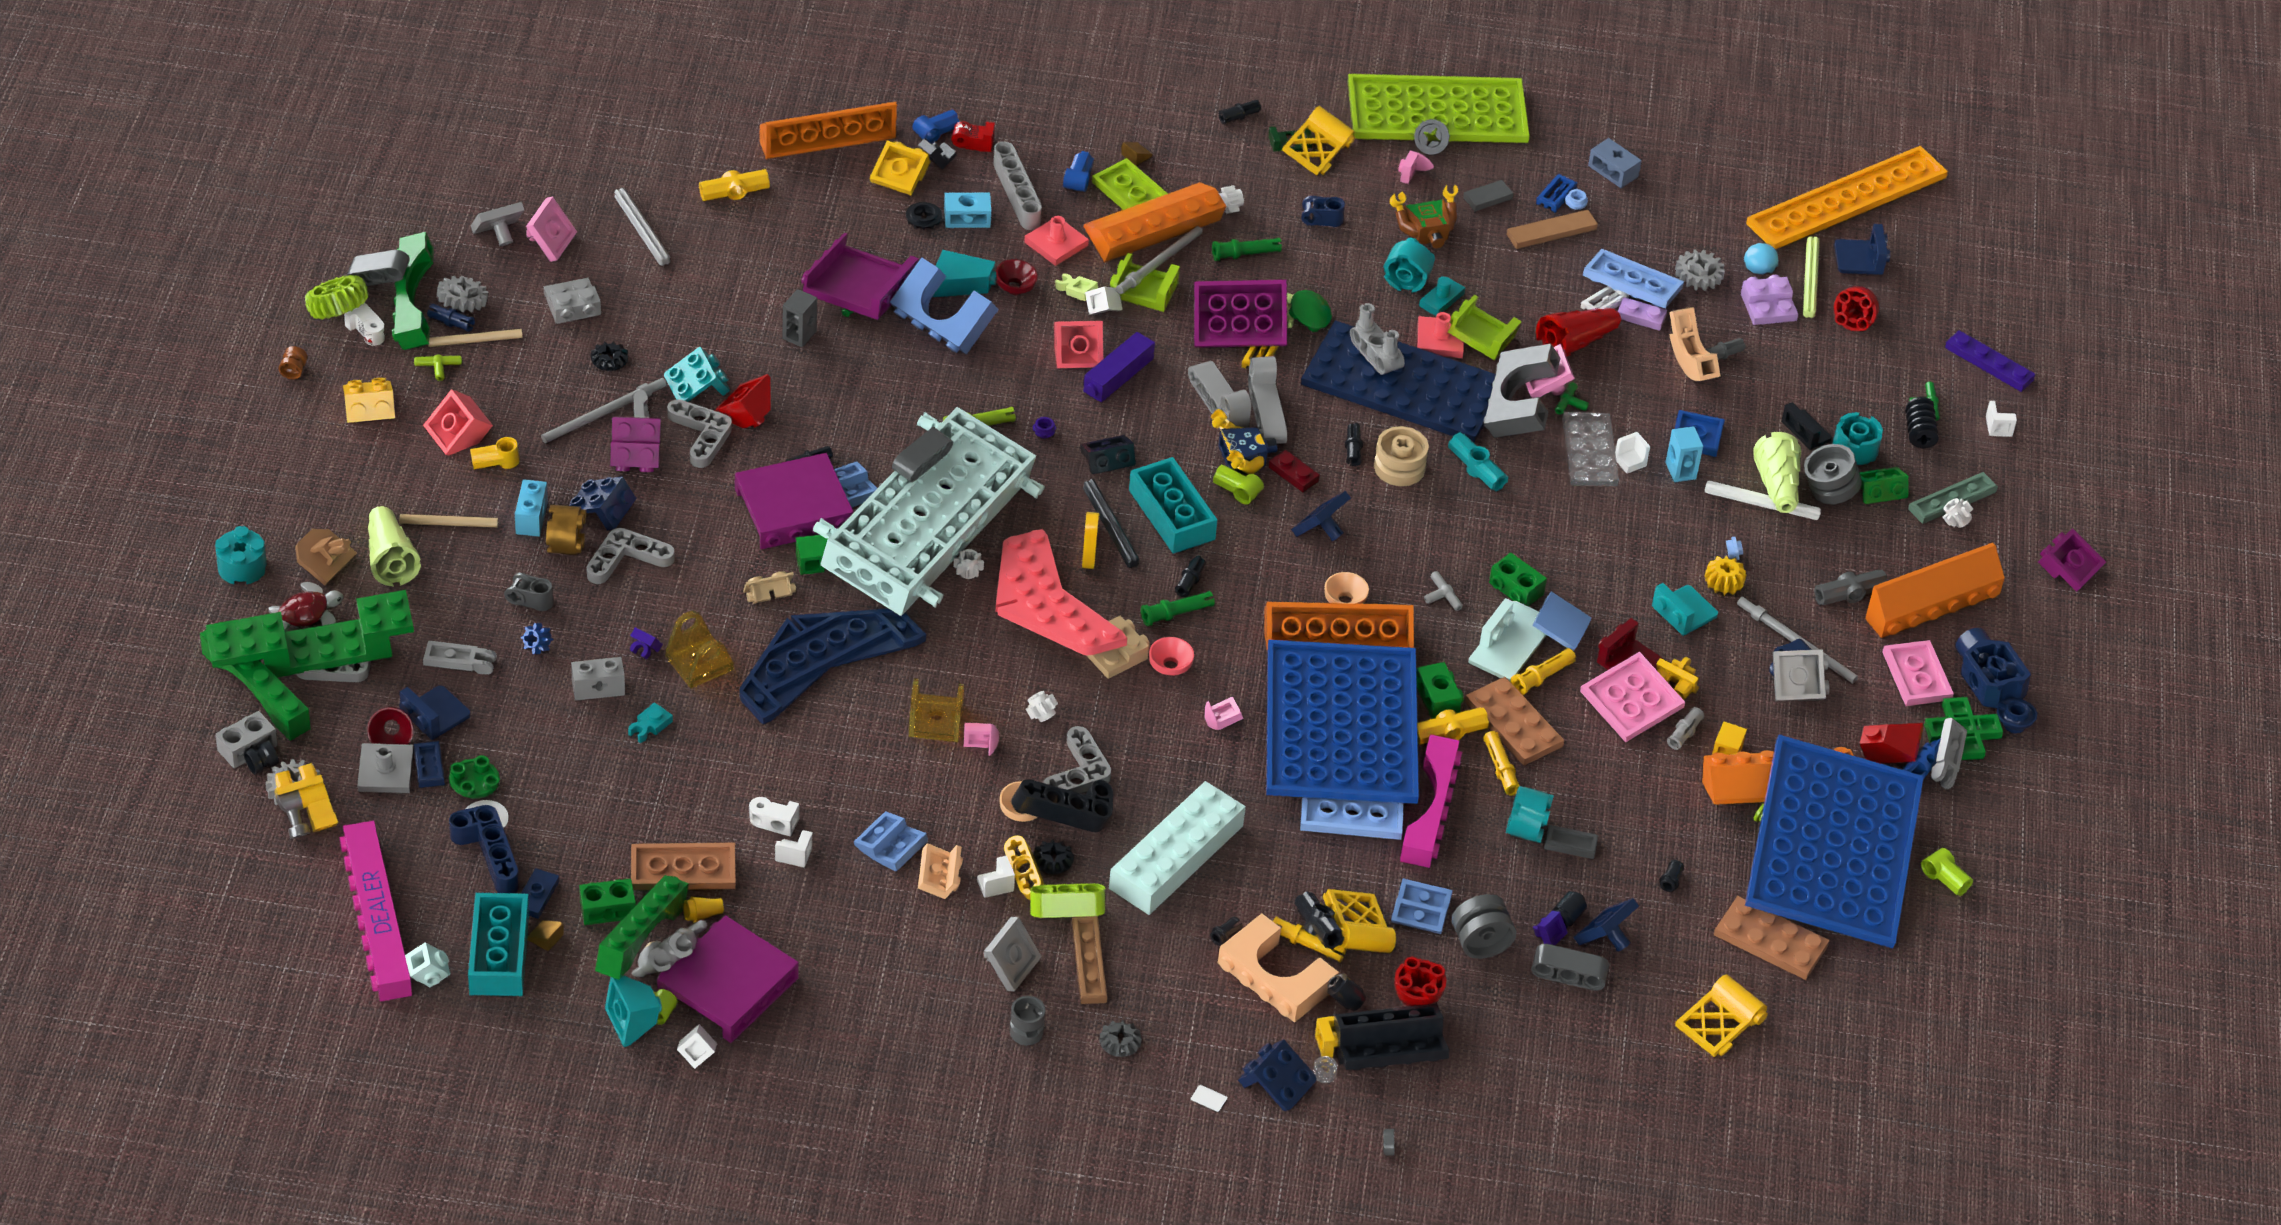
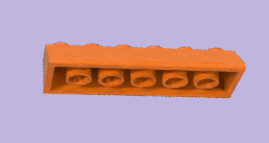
(828, 130)
(1155, 221)
(1935, 590)
(1340, 623)
(1740, 776)

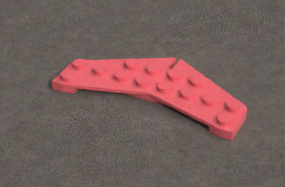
(1034, 598)

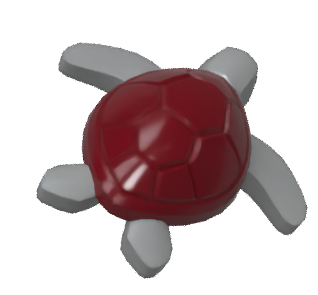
(308, 607)

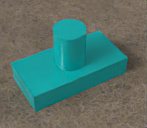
(1442, 296)

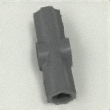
(1849, 587)

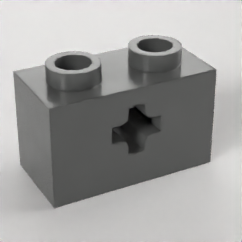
(799, 318)

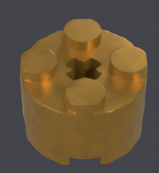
(564, 530)

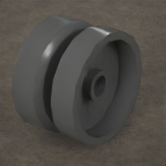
(1832, 474)
(1484, 926)

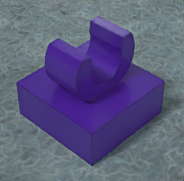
(646, 641)
(1551, 928)

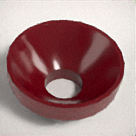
(1016, 271)
(376, 730)

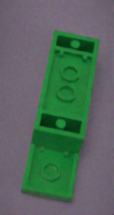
(315, 646)

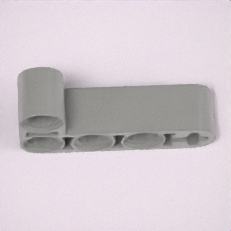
(1218, 393)
(1266, 399)

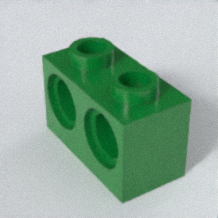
(1517, 580)
(606, 901)

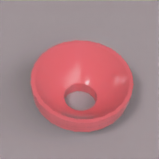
(1172, 650)

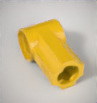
(503, 453)

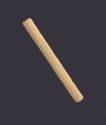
(475, 337)
(448, 520)

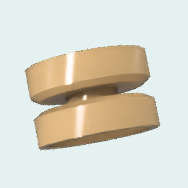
(1401, 456)

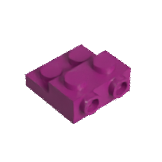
(635, 443)
(2071, 559)

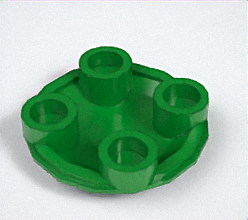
(1310, 310)
(474, 777)

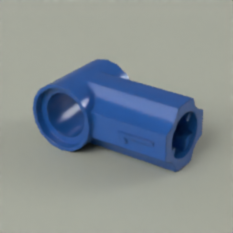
(932, 128)
(1079, 173)

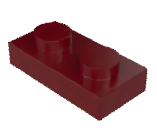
(1294, 471)

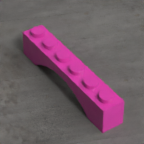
(1421, 836)

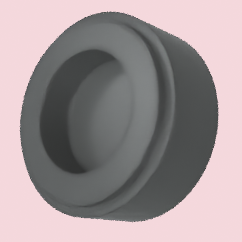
(1388, 1142)

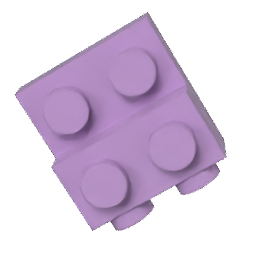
(1769, 300)

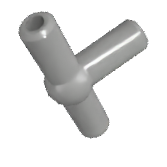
(1445, 590)

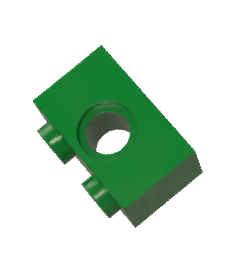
(1438, 689)

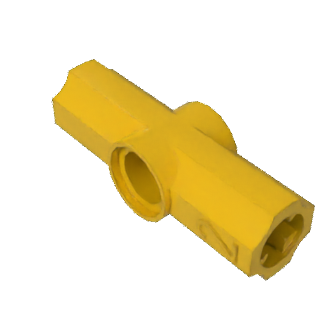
(734, 185)
(1452, 724)

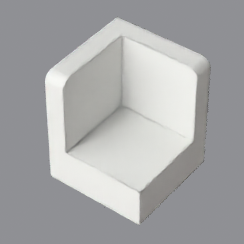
(1103, 300)
(1999, 423)
(1632, 452)
(794, 852)
(999, 881)
(697, 1046)

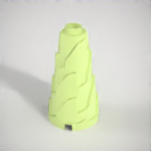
(1779, 468)
(391, 552)

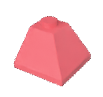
(1078, 343)

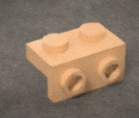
(940, 870)

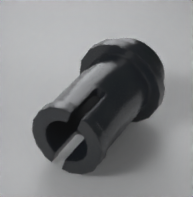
(1670, 880)
(1223, 933)

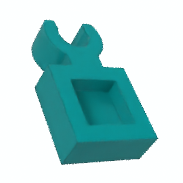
(651, 720)

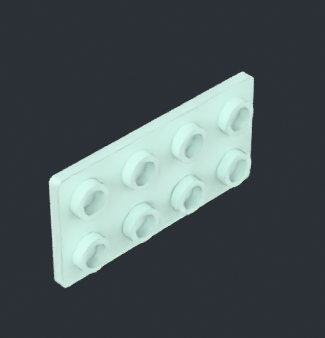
(1507, 640)

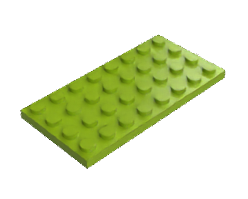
(1468, 106)

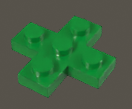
(1977, 726)

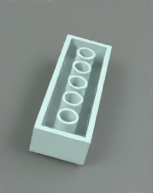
(1177, 847)

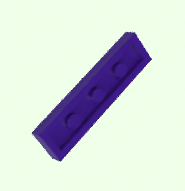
(1990, 360)

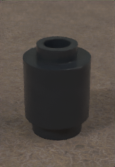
(1571, 907)
(1346, 992)

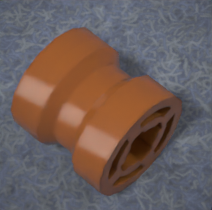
(293, 362)

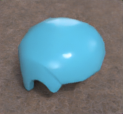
(1761, 258)

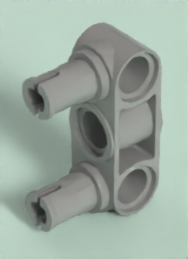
(1374, 344)

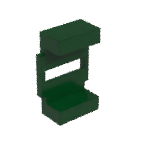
(1279, 139)

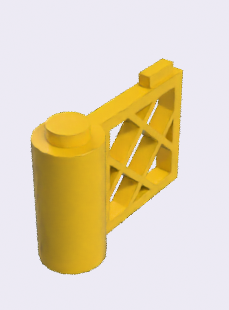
(1326, 130)
(1361, 933)
(1737, 1005)

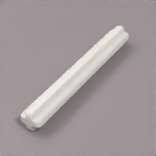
(1758, 499)

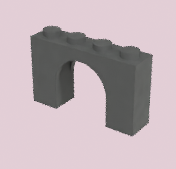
(1513, 371)

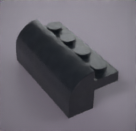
(1390, 1036)

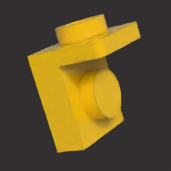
(1326, 1036)

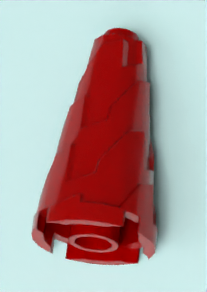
(1576, 328)

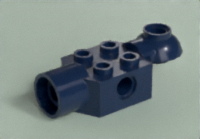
(1997, 678)

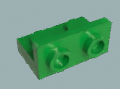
(1884, 485)

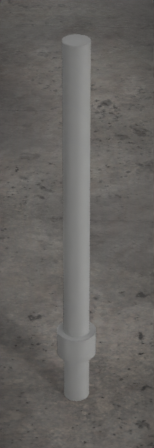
(1134, 278)
(602, 411)
(1760, 614)

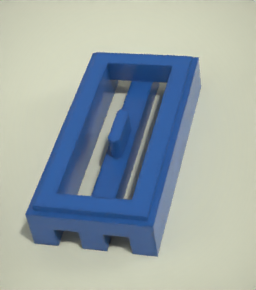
(1542, 198)

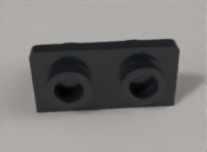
(1109, 454)

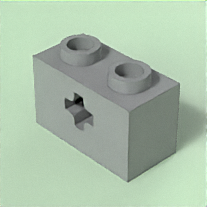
(598, 678)

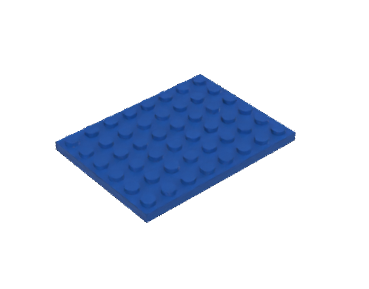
(1342, 722)
(1835, 841)

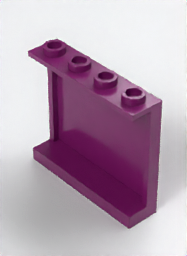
(856, 279)
(792, 498)
(730, 976)

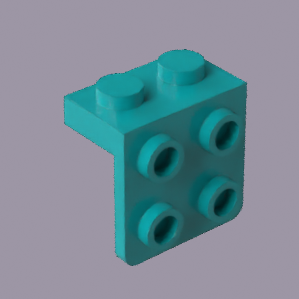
(696, 374)
(1683, 608)

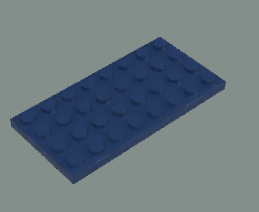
(1425, 391)

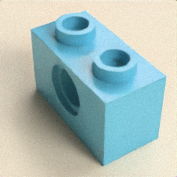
(967, 210)
(1684, 454)
(531, 508)

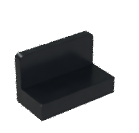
(1804, 426)

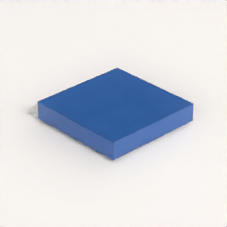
(1707, 427)

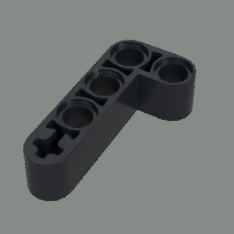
(1066, 806)

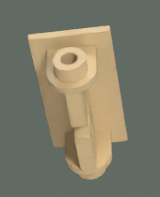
(779, 583)

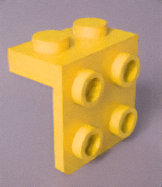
(369, 400)

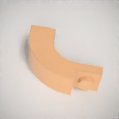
(1688, 349)

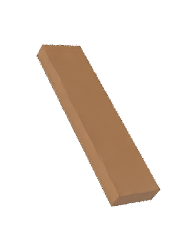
(1552, 229)
(1089, 960)

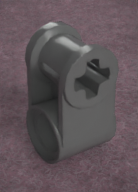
(532, 592)

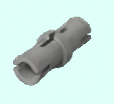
(1685, 728)

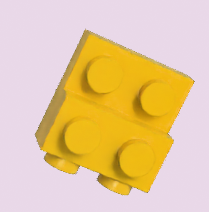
(900, 167)

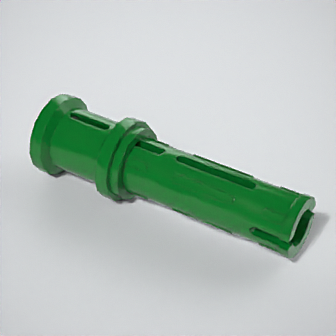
(1236, 249)
(1167, 610)

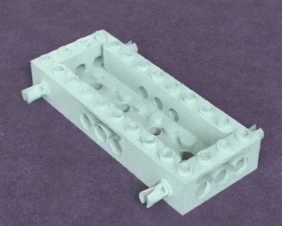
(983, 477)

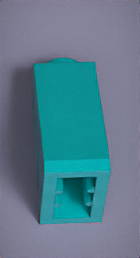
(964, 274)

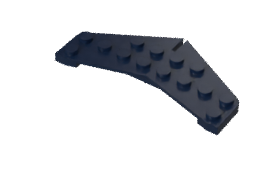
(813, 645)

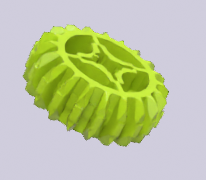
(336, 297)

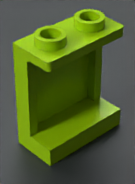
(1154, 288)
(1481, 329)

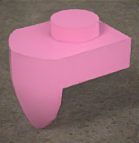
(1412, 163)
(1222, 714)
(981, 736)

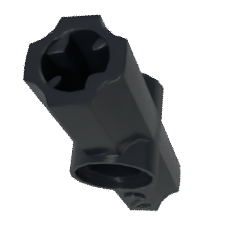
(1319, 920)

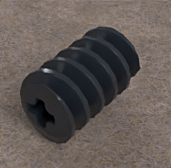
(1921, 422)

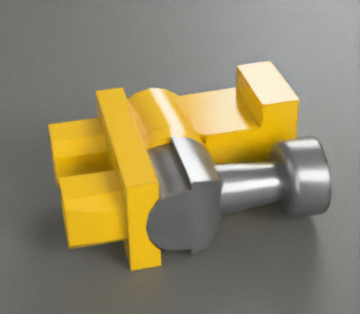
(307, 794)

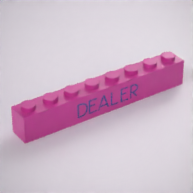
(376, 910)

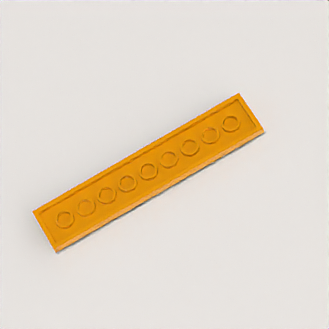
(1846, 197)

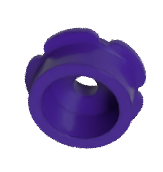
(1044, 427)

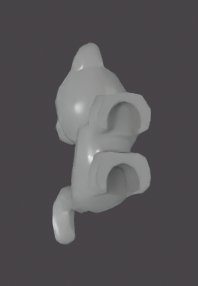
(660, 956)

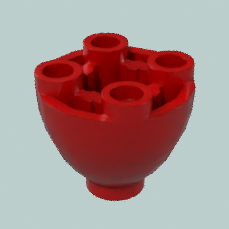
(1858, 306)
(1419, 982)

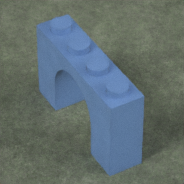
(959, 330)

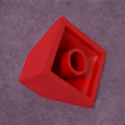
(748, 402)
(1891, 742)

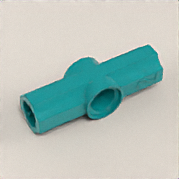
(1478, 461)

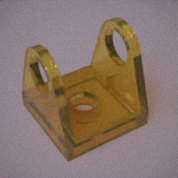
(698, 644)
(925, 706)

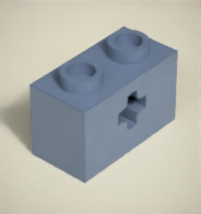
(1614, 163)

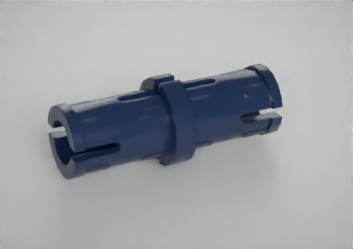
(451, 317)

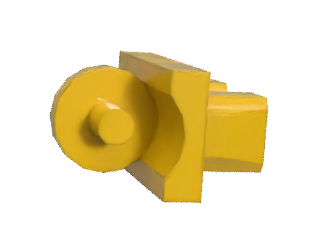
(1680, 674)

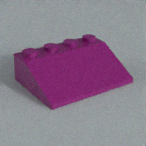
(1240, 313)

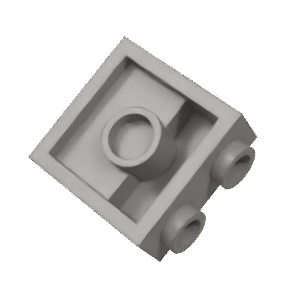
(572, 300)
(1800, 675)

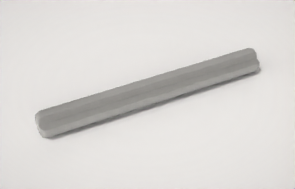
(642, 226)

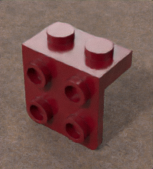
(1623, 645)

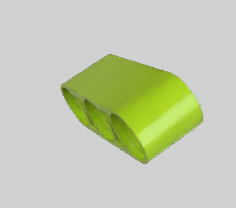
(1067, 900)

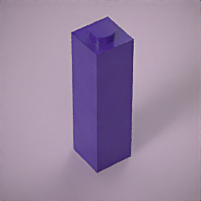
(1119, 367)

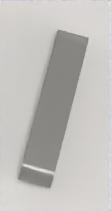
(1017, 185)

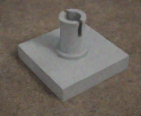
(498, 220)
(385, 768)
(1012, 953)

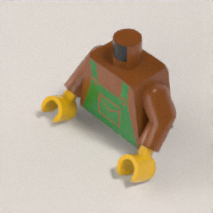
(1427, 220)

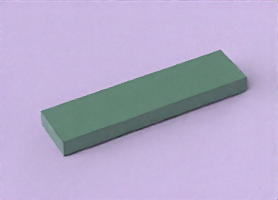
(1968, 490)

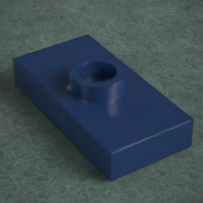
(429, 764)
(539, 890)

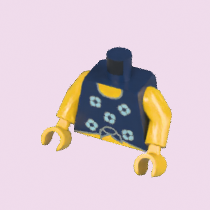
(1240, 446)

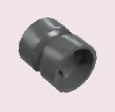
(1027, 1020)

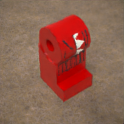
(973, 136)

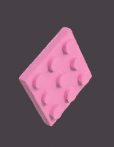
(1632, 696)

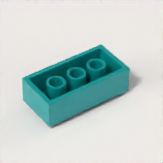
(1173, 505)
(498, 944)

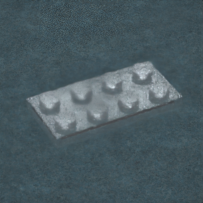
(1590, 449)

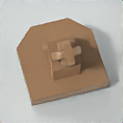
(323, 554)

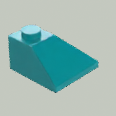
(631, 1008)

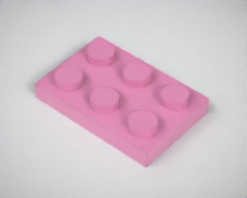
(1917, 672)

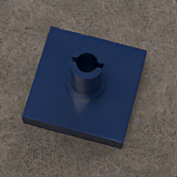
(1323, 516)
(1607, 924)

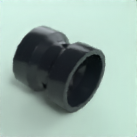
(261, 757)

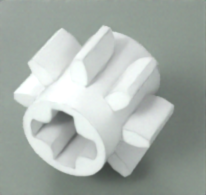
(1232, 198)
(1957, 513)
(968, 564)
(1041, 706)

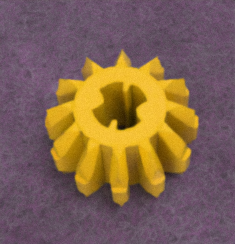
(1725, 575)

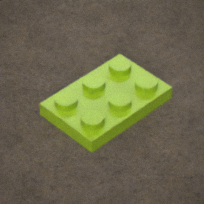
(1127, 184)

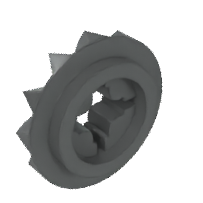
(1130, 1043)

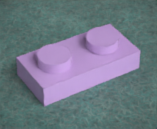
(1642, 313)

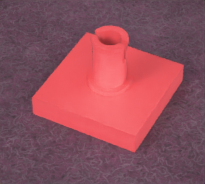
(1056, 240)
(1434, 336)

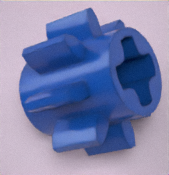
(537, 638)

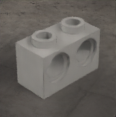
(244, 735)

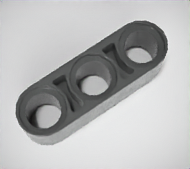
(380, 267)
(922, 454)
(1570, 967)

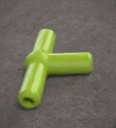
(438, 362)

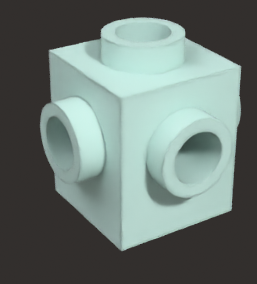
(427, 964)

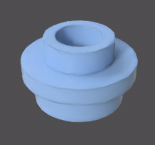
(1576, 199)
(1734, 548)

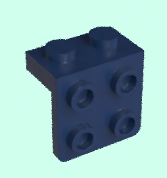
(1863, 255)
(606, 497)
(434, 711)
(1279, 1073)

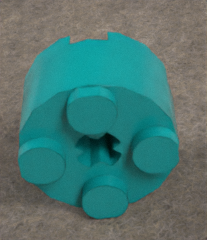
(1408, 265)
(1860, 435)
(241, 556)
(1529, 814)

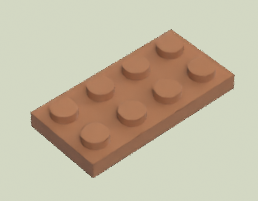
(1516, 721)
(695, 863)
(1771, 938)

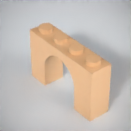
(1290, 995)

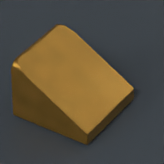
(1135, 152)
(546, 934)

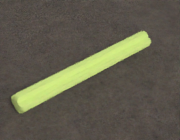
(1811, 277)

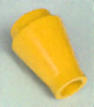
(702, 908)

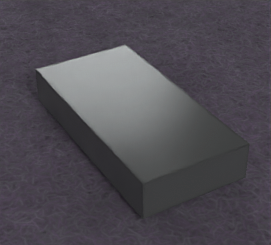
(1488, 195)
(1571, 842)

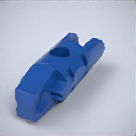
(1925, 759)

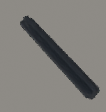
(1111, 523)

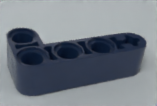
(485, 826)

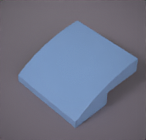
(855, 483)
(1562, 621)
(890, 841)
(1421, 906)

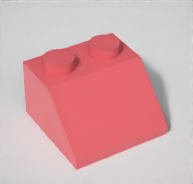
(457, 423)

